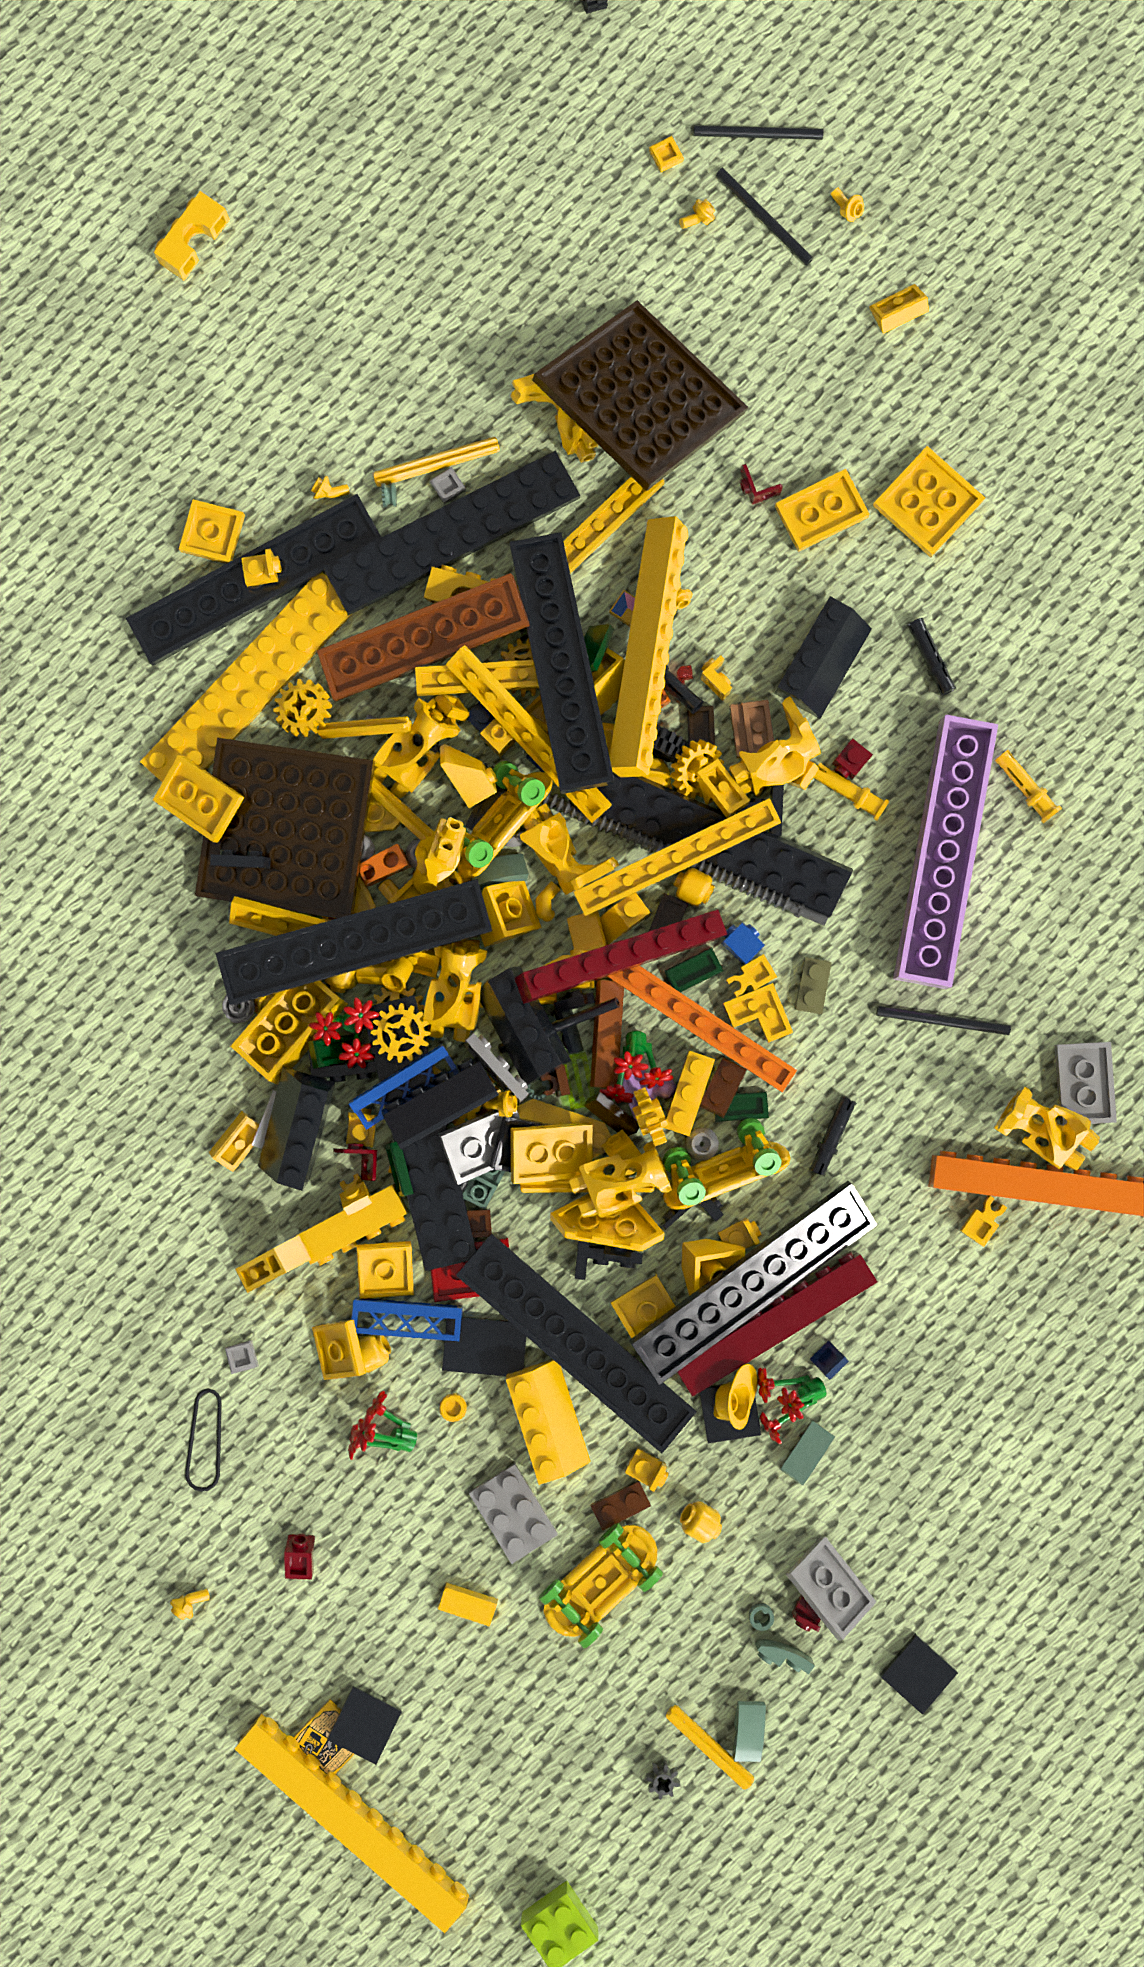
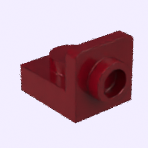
(851, 759)
(299, 1556)
(805, 1616)

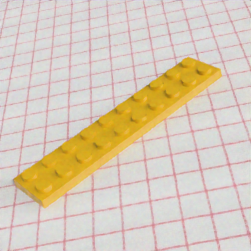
(252, 678)

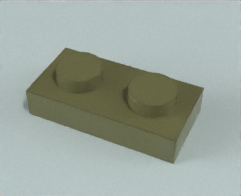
(813, 985)

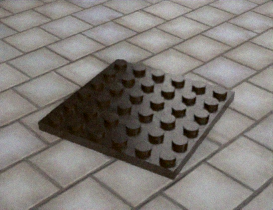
(640, 394)
(303, 815)

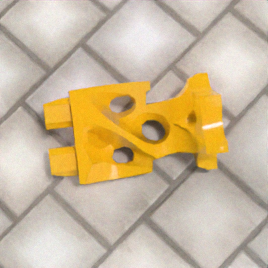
(572, 435)
(779, 759)
(402, 765)
(555, 849)
(439, 857)
(453, 1012)
(1061, 1139)
(605, 1187)

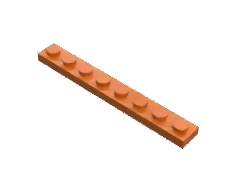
(706, 1026)

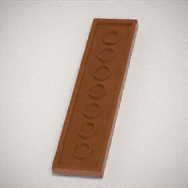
(423, 637)

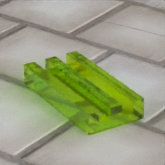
(574, 1058)

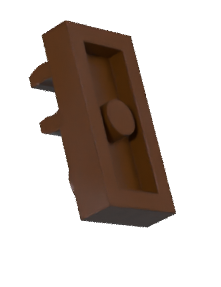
(558, 1081)

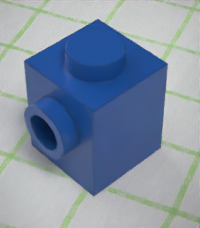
(743, 942)

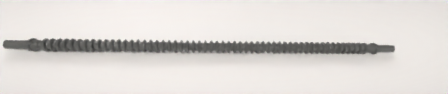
(630, 834)

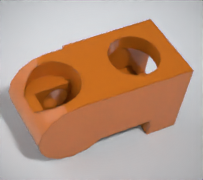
(383, 865)

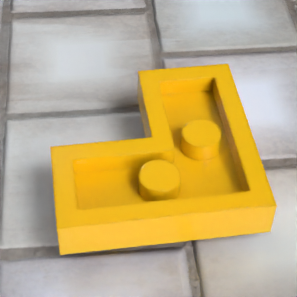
(760, 1005)

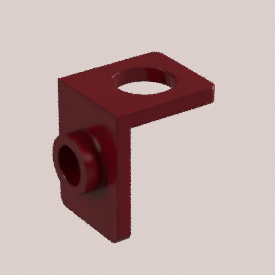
(748, 488)
(367, 1155)

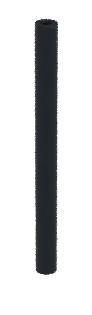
(758, 132)
(764, 216)
(580, 1017)
(943, 1020)

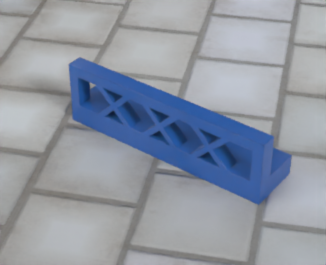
(395, 1080)
(407, 1308)

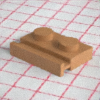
(751, 726)

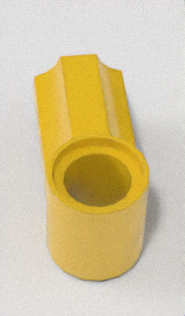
(391, 974)

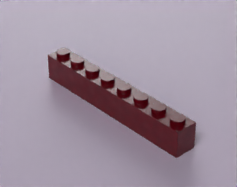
(620, 956)
(780, 1320)

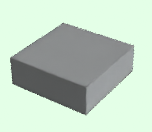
(447, 485)
(241, 1357)

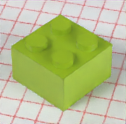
(559, 1926)

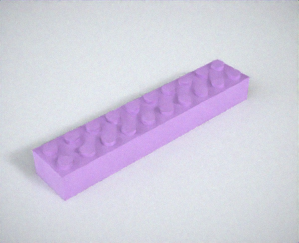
(945, 852)

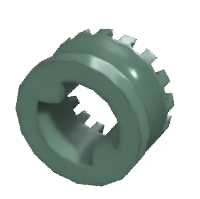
(390, 494)
(531, 1092)
(756, 1623)

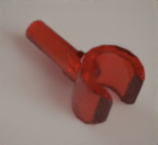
(684, 673)

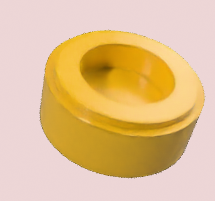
(453, 1407)

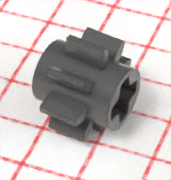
(666, 1773)

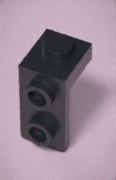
(564, 1008)
(711, 1206)

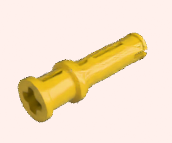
(1036, 796)
(861, 797)

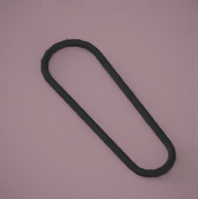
(192, 1439)

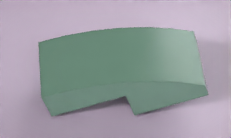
(503, 869)
(482, 1188)
(807, 1453)
(777, 1652)
(750, 1731)

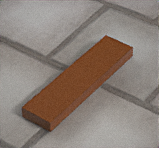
(606, 1036)

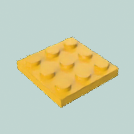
(929, 501)

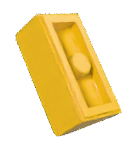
(900, 308)
(586, 931)
(235, 1142)
(468, 1604)

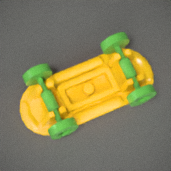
(503, 817)
(725, 1170)
(601, 1581)

